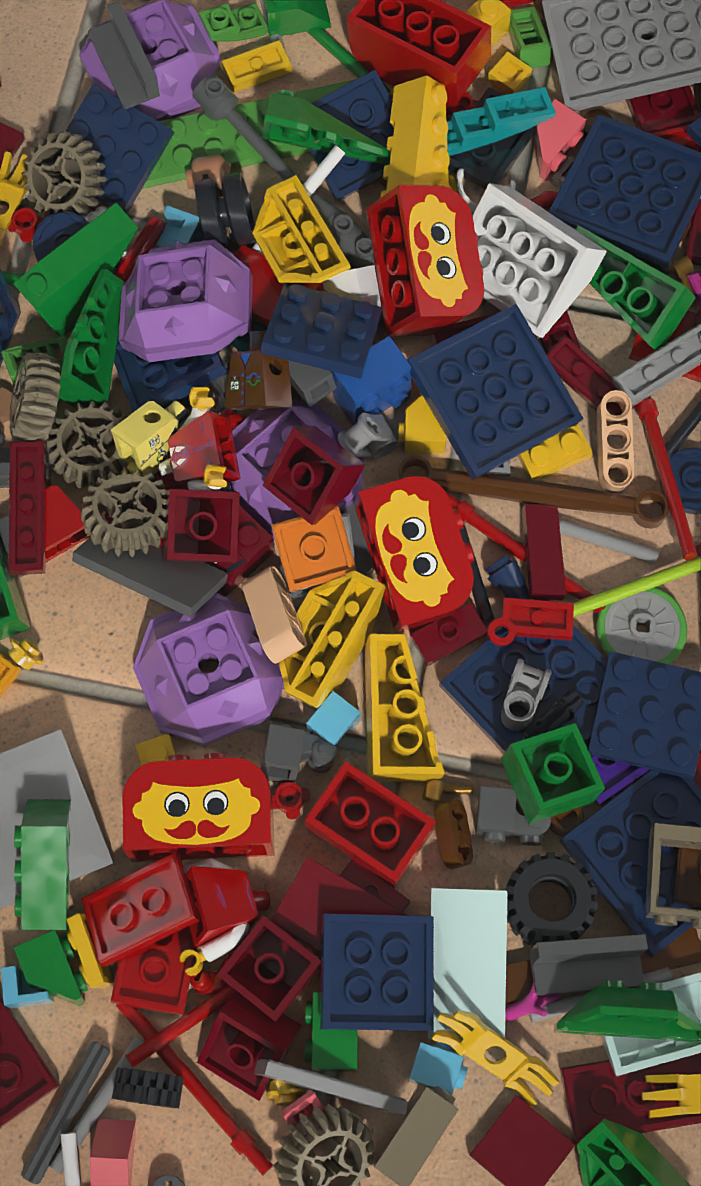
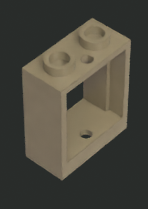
(669, 836)
(417, 1136)

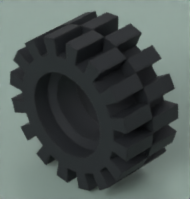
(147, 1087)

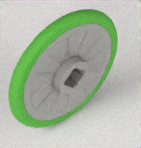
(658, 611)

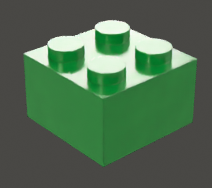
(552, 773)

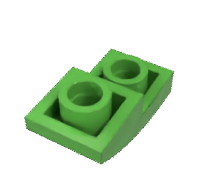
(233, 25)

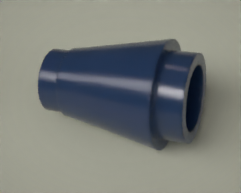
(508, 578)

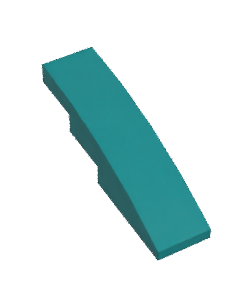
(498, 119)

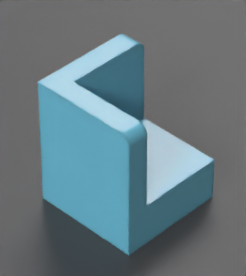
(180, 227)
(334, 718)
(18, 992)

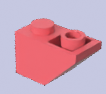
(557, 138)

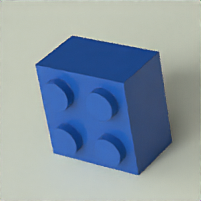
(382, 384)

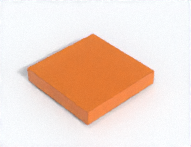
(313, 552)

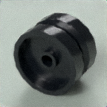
(225, 212)

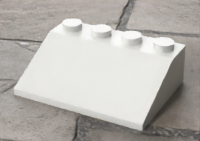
(531, 257)

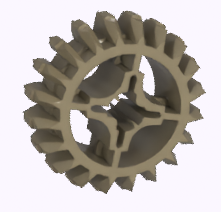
(76, 163)
(34, 397)
(73, 463)
(124, 501)
(321, 1143)

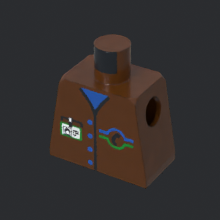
(258, 379)

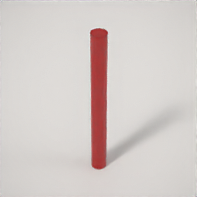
(179, 1026)

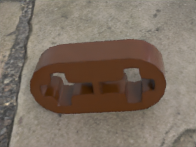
(453, 834)

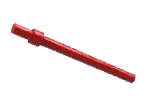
(648, 413)
(469, 515)
(242, 1140)

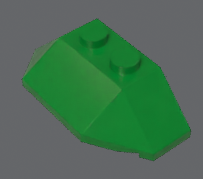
(631, 1014)
(623, 1158)

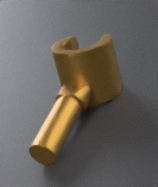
(681, 269)
(435, 788)

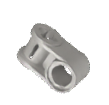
(369, 437)
(525, 690)

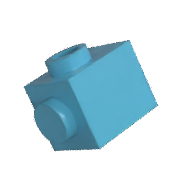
(438, 1067)

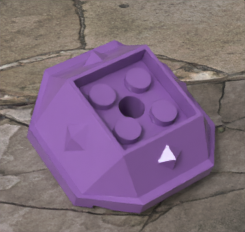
(179, 56)
(185, 301)
(257, 447)
(202, 704)

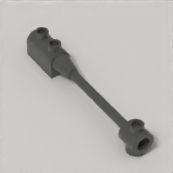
(220, 103)

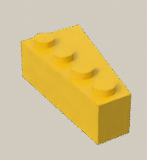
(419, 135)
(396, 718)

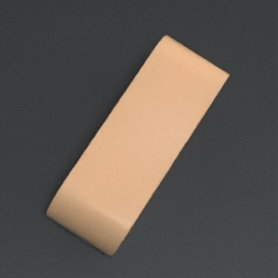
(622, 427)
(274, 614)

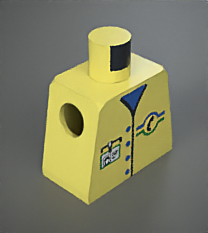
(145, 436)

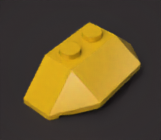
(296, 236)
(336, 627)

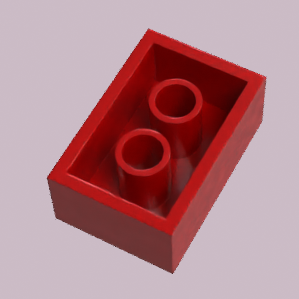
(370, 824)

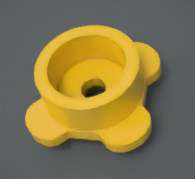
(25, 653)
(283, 1093)

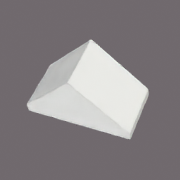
(355, 284)

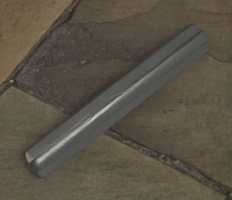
(65, 1112)

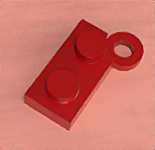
(533, 620)

